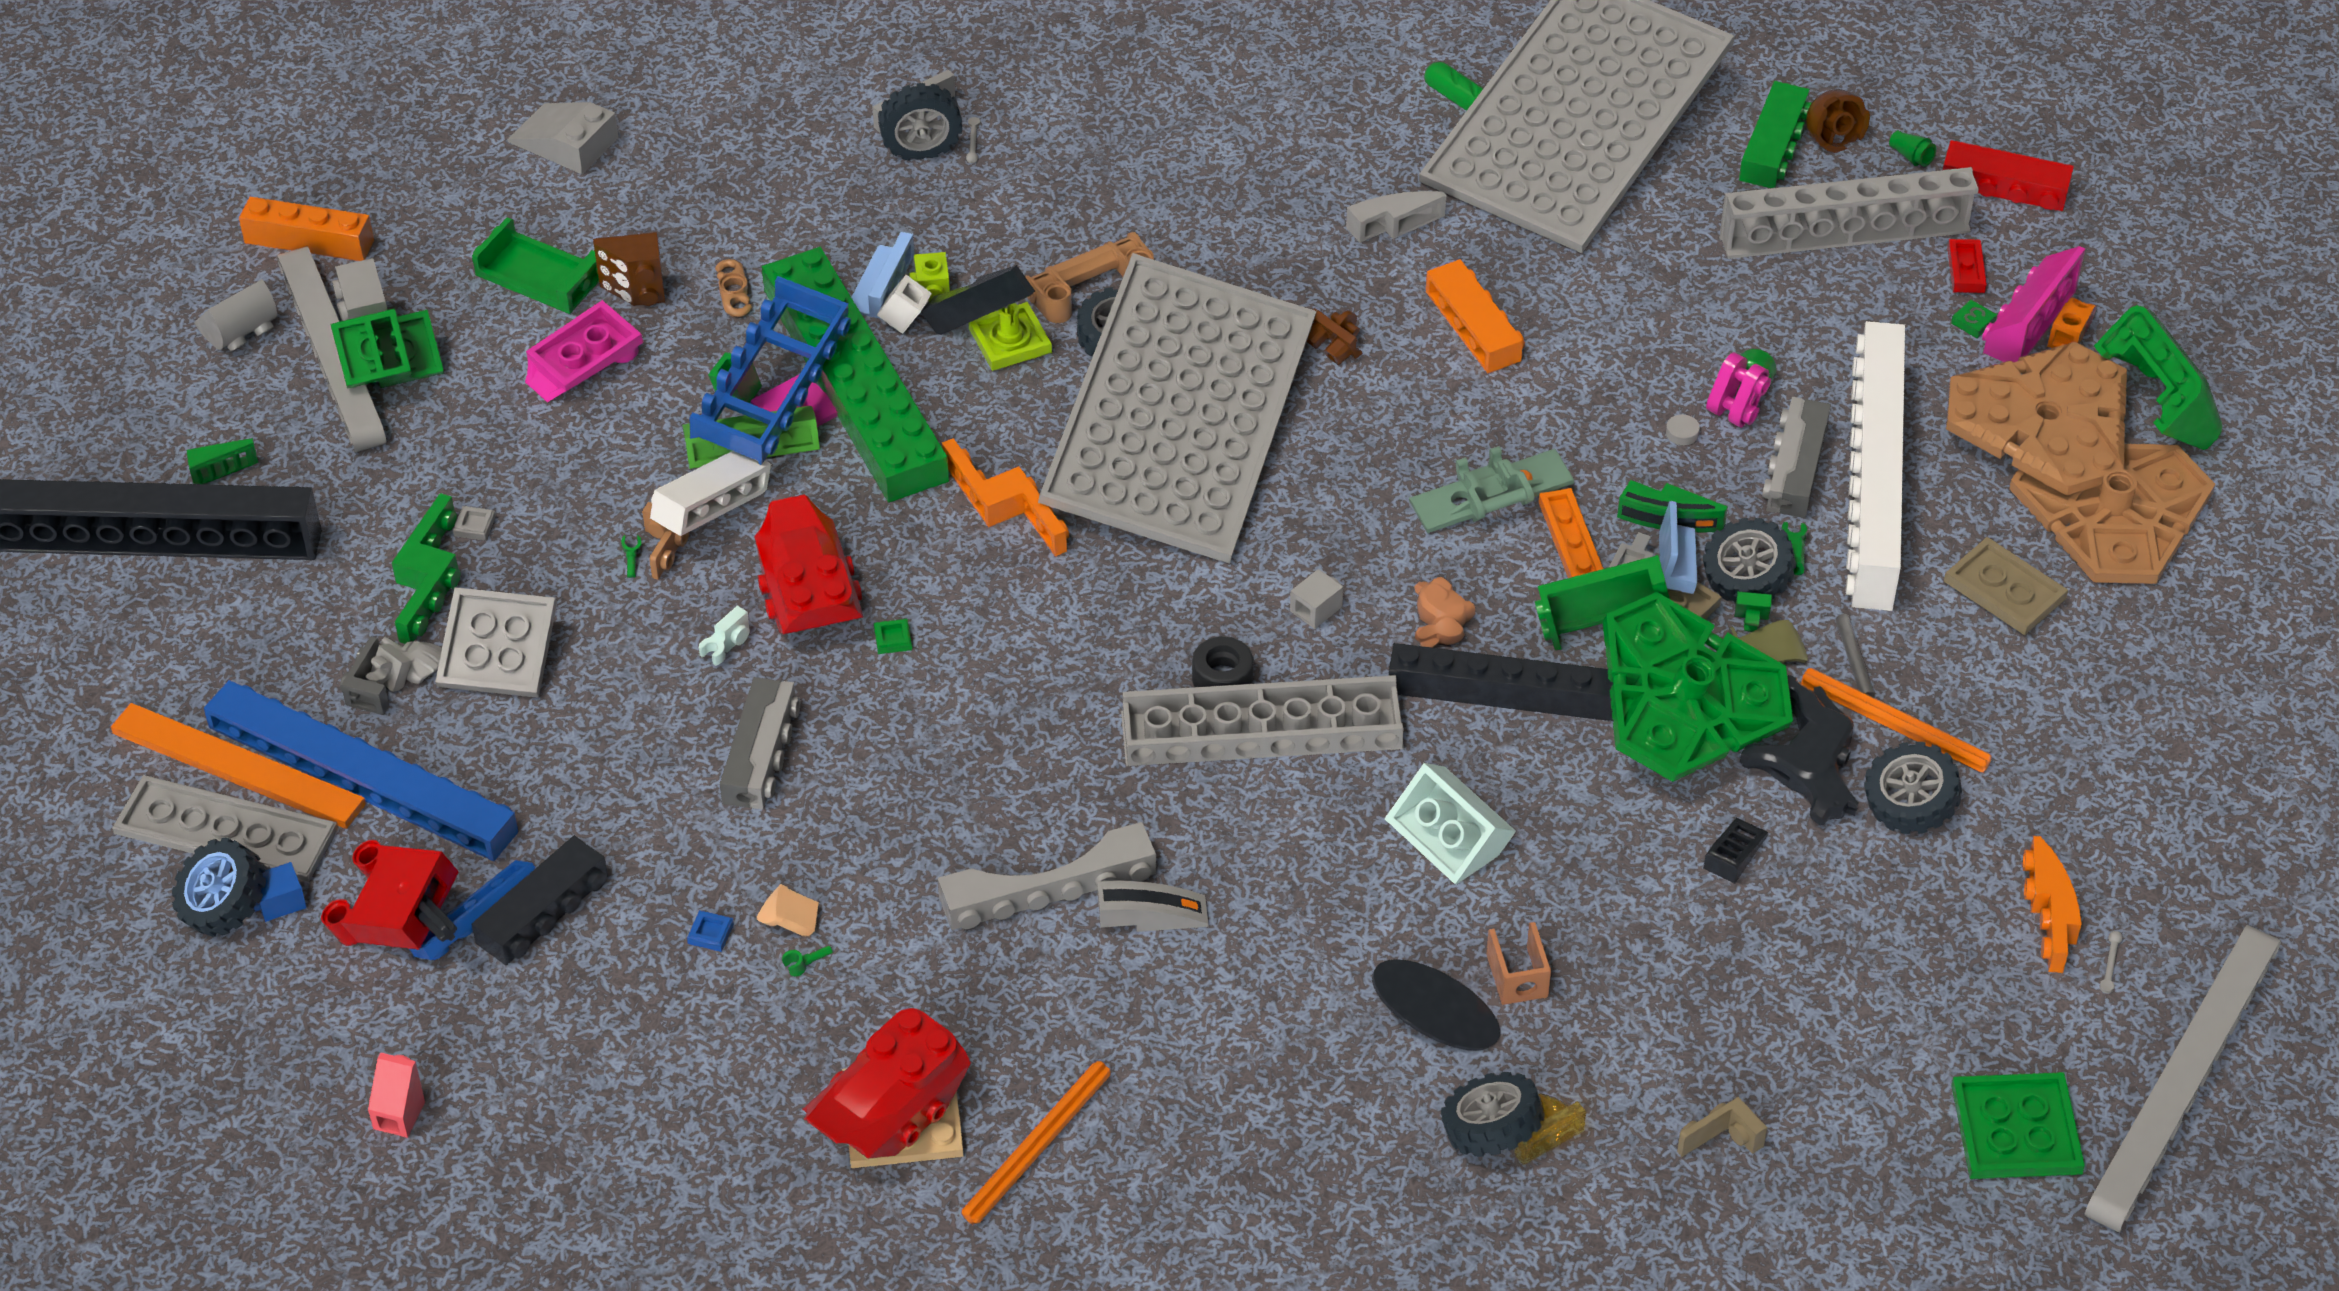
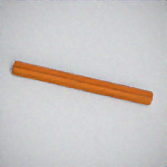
(1897, 720)
(1035, 1143)

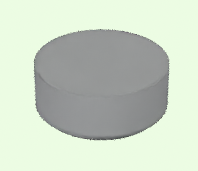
(1682, 429)

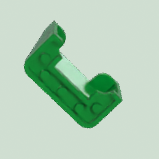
(2187, 402)

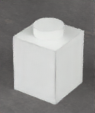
(904, 304)

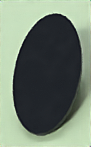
(1435, 1004)

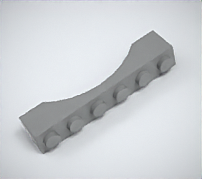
(982, 896)

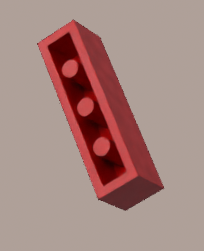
(2013, 175)

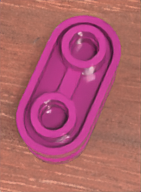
(1753, 385)

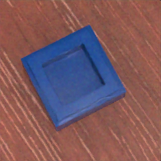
(710, 931)

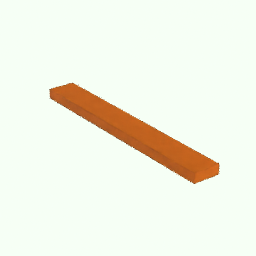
(238, 765)

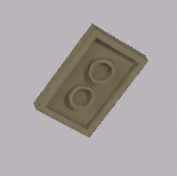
(2006, 585)

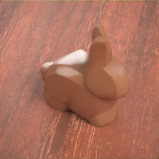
(1443, 612)

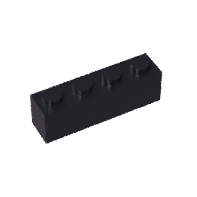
(540, 900)

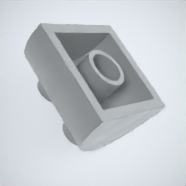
(238, 316)

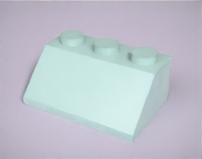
(1449, 823)

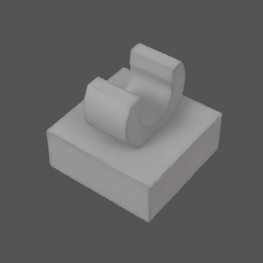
(389, 667)

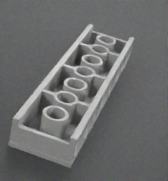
(1847, 213)
(1261, 720)

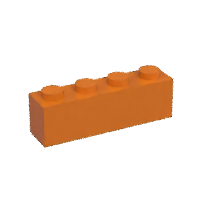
(298, 225)
(1474, 316)

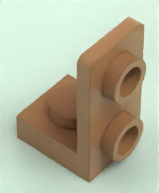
(664, 553)

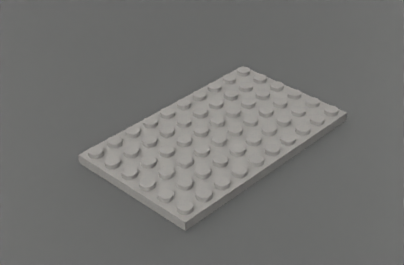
(1576, 114)
(1178, 408)

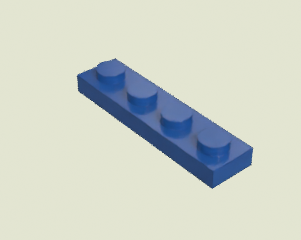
(474, 907)

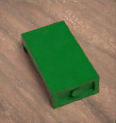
(535, 268)
(1588, 597)

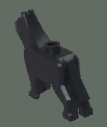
(1813, 755)

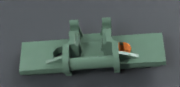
(1490, 488)

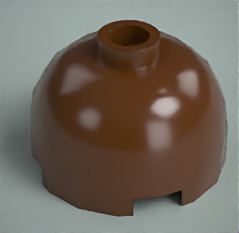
(1838, 114)

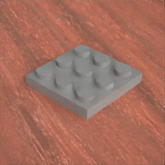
(496, 642)

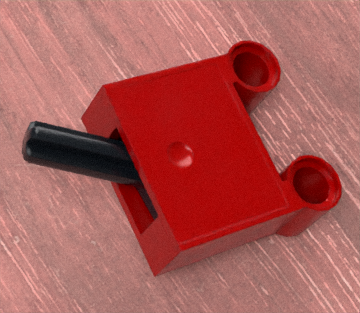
(398, 899)

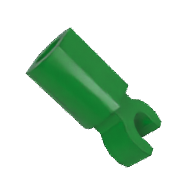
(1798, 544)

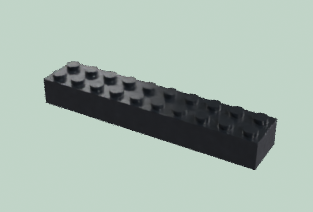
(158, 519)

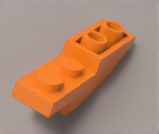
(2054, 899)

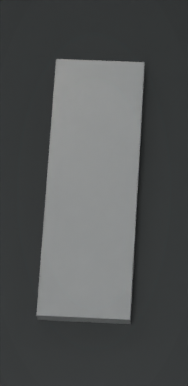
(191, 817)

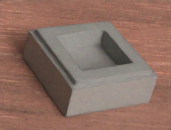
(474, 523)

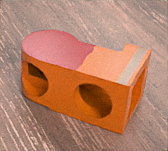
(2071, 323)

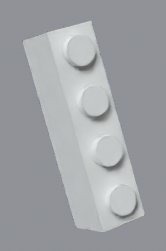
(709, 492)

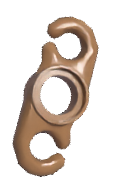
(736, 277)

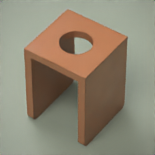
(1508, 982)

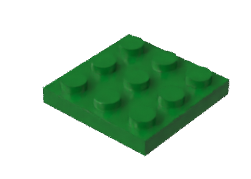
(2017, 1125)

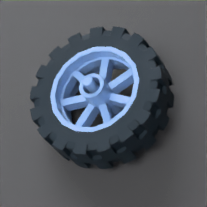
(233, 892)

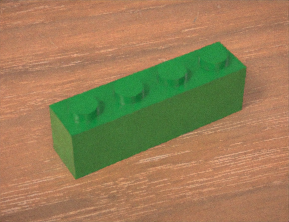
(1775, 135)

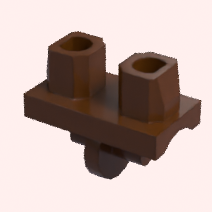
(1340, 331)

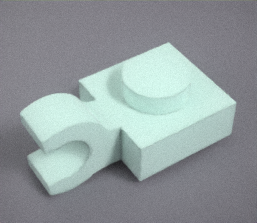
(729, 632)

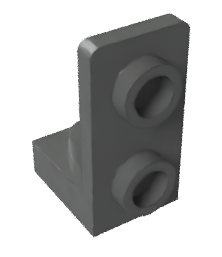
(359, 690)

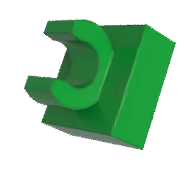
(1752, 608)

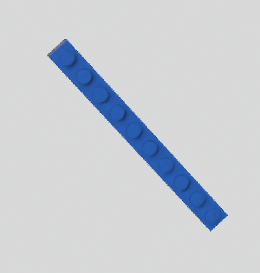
(362, 769)

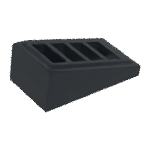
(1726, 867)

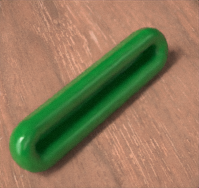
(1452, 84)

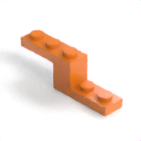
(1005, 497)

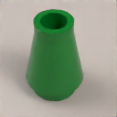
(1914, 148)

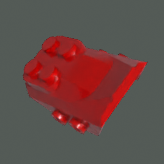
(804, 568)
(892, 1087)

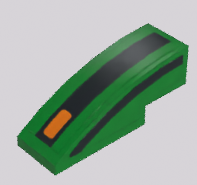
(1648, 507)

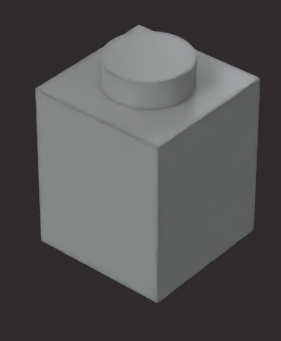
(1316, 598)

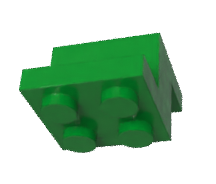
(387, 348)

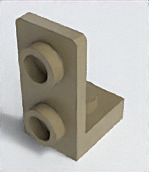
(1736, 1116)

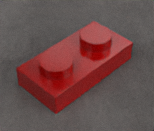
(1966, 265)

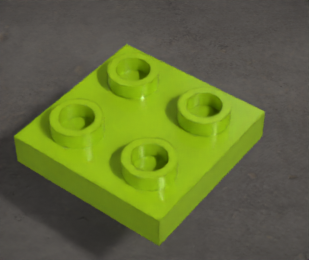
(1010, 336)

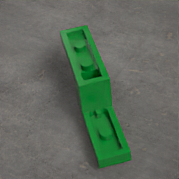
(426, 569)

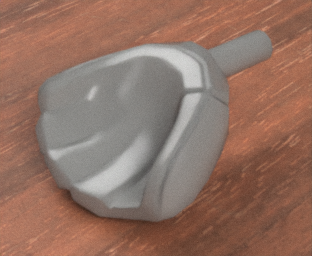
(424, 658)

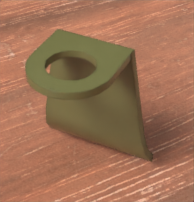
(1776, 640)

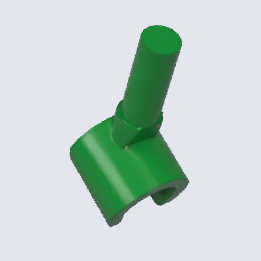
(631, 556)
(802, 961)

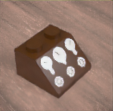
(631, 268)

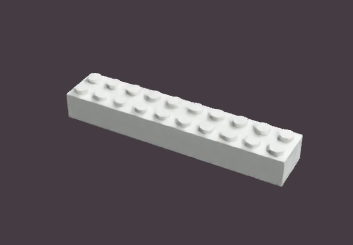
(1876, 466)

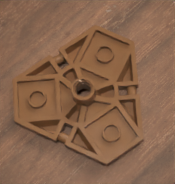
(2060, 412)
(2131, 520)

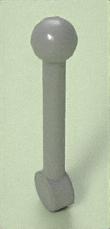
(973, 122)
(2107, 984)

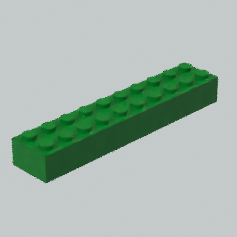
(864, 386)

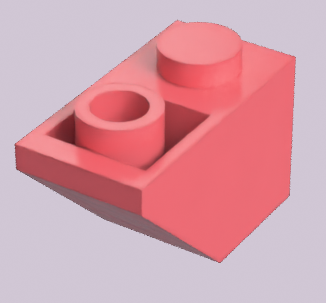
(395, 1095)

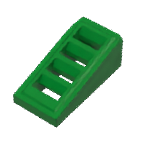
(211, 461)

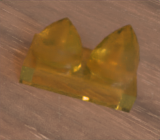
(1559, 1125)

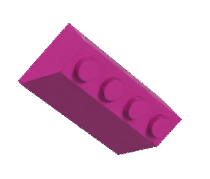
(2034, 306)

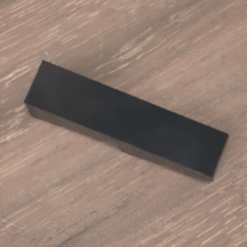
(976, 300)

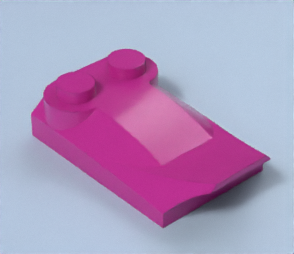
(580, 350)

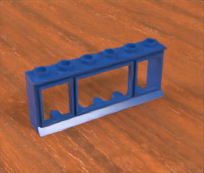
(786, 295)

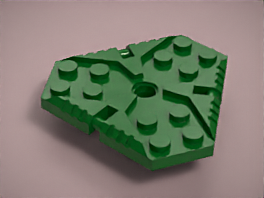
(1686, 691)

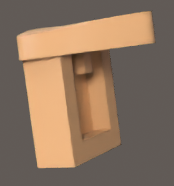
(789, 911)

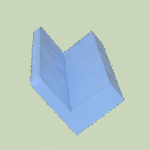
(883, 274)
(1677, 552)

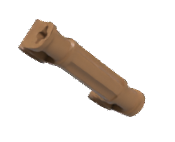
(1053, 285)

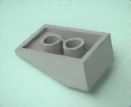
(568, 133)

